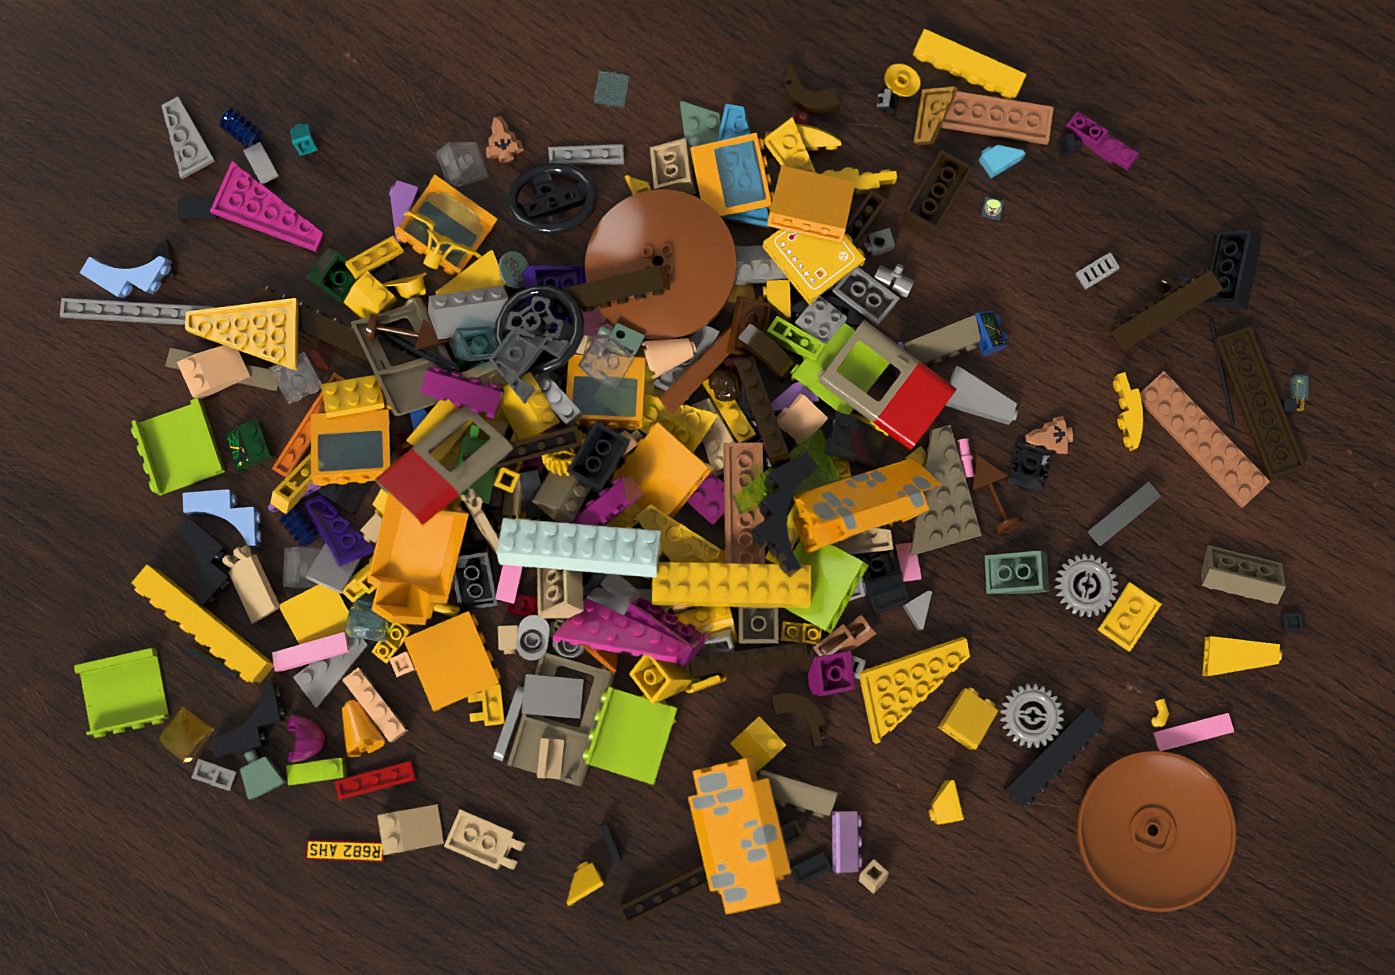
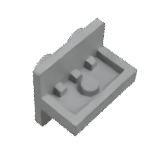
(821, 320)

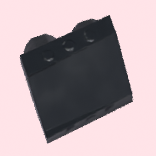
(1029, 466)

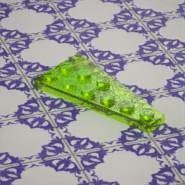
(826, 473)

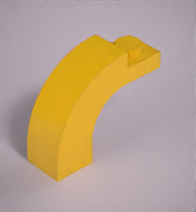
(508, 475)

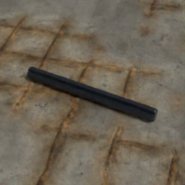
(425, 353)

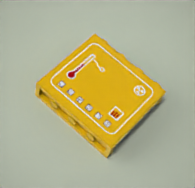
(811, 261)

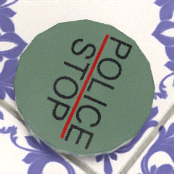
(512, 268)

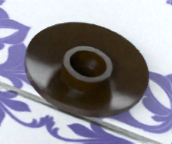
(475, 537)

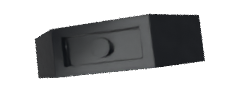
(853, 317)

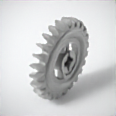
(1090, 567)
(1013, 714)

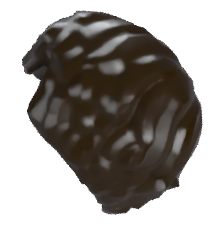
(725, 385)

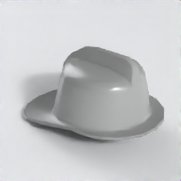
(532, 637)

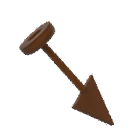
(426, 336)
(985, 475)

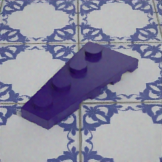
(336, 532)

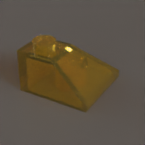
(185, 735)

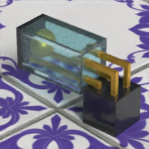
(1298, 392)

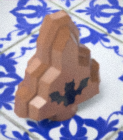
(502, 142)
(1052, 436)

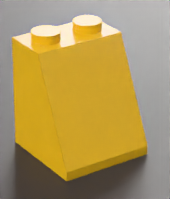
(659, 678)
(968, 718)

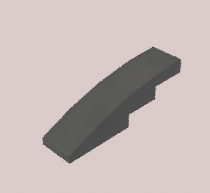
(1124, 513)

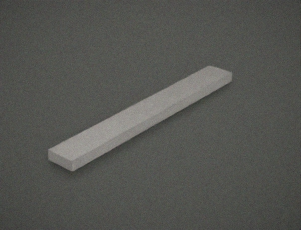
(126, 311)

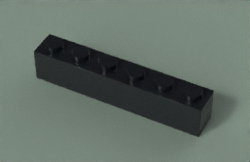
(1053, 757)

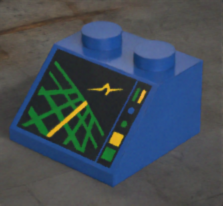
(990, 333)

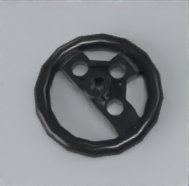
(552, 204)
(541, 322)

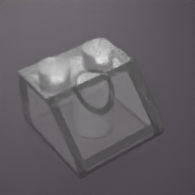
(461, 163)
(606, 360)
(297, 383)
(296, 566)

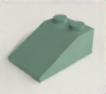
(1017, 573)

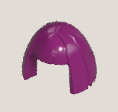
(309, 738)

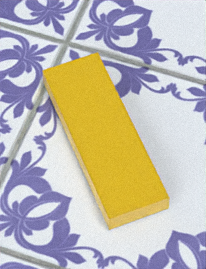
(374, 257)

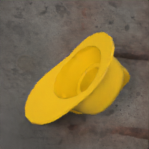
(409, 286)

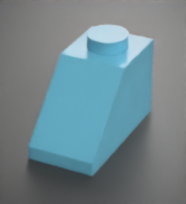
(999, 159)

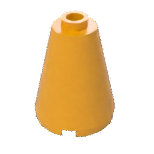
(360, 730)

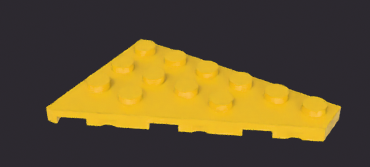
(257, 329)

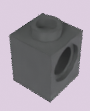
(883, 235)

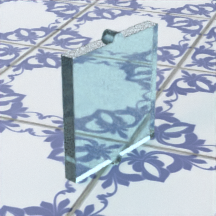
(611, 89)

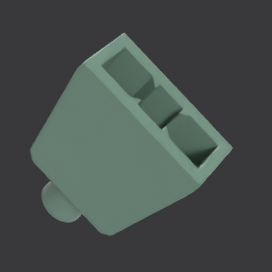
(260, 775)

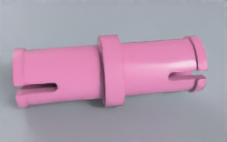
(965, 457)

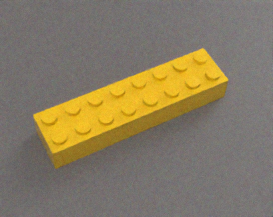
(730, 585)
(202, 623)

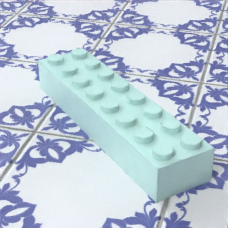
(579, 547)

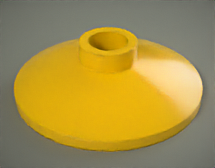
(902, 80)

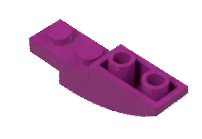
(1101, 142)

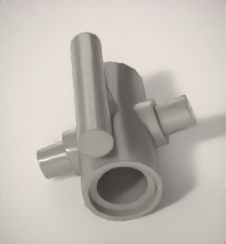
(894, 280)

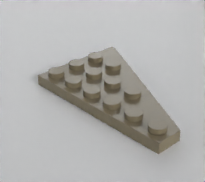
(950, 506)

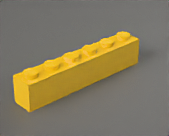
(969, 65)

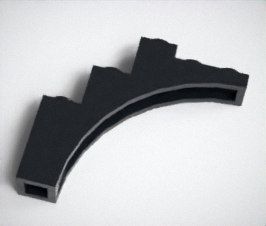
(775, 508)

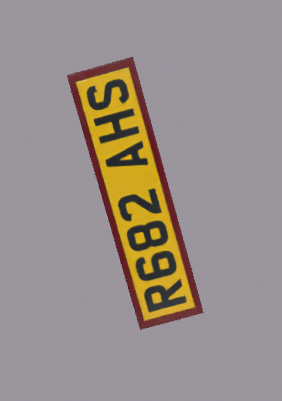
(344, 850)

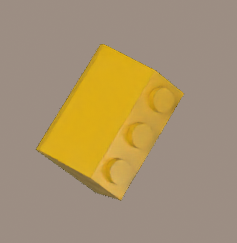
(529, 418)
(709, 620)

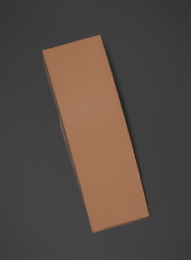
(846, 637)

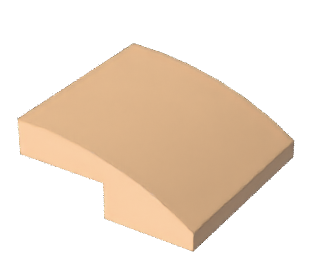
(801, 419)

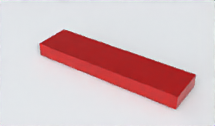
(375, 780)

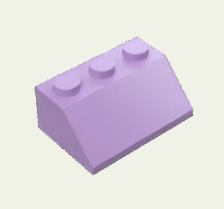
(846, 841)

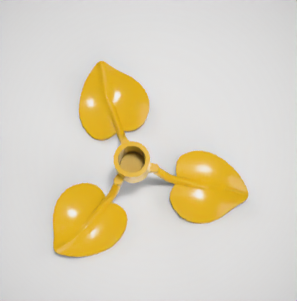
(435, 255)

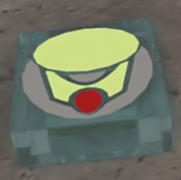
(992, 208)

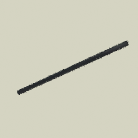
(1222, 376)

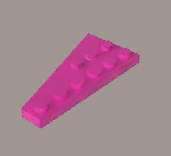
(256, 207)
(614, 632)

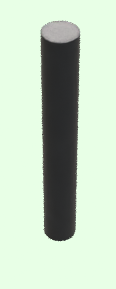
(213, 661)

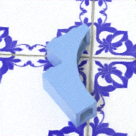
(121, 280)
(222, 504)

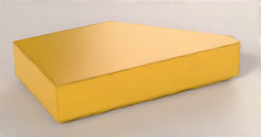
(637, 186)

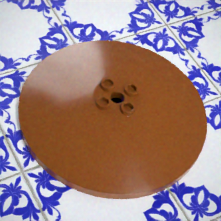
(694, 251)
(1191, 839)

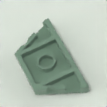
(699, 126)

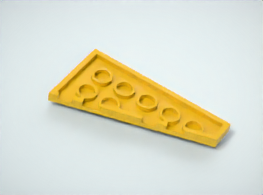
(686, 423)
(678, 541)

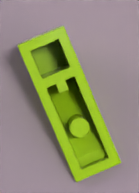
(794, 339)
(316, 771)

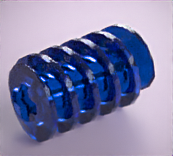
(238, 129)
(298, 527)

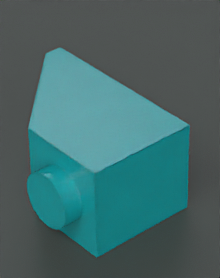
(303, 139)

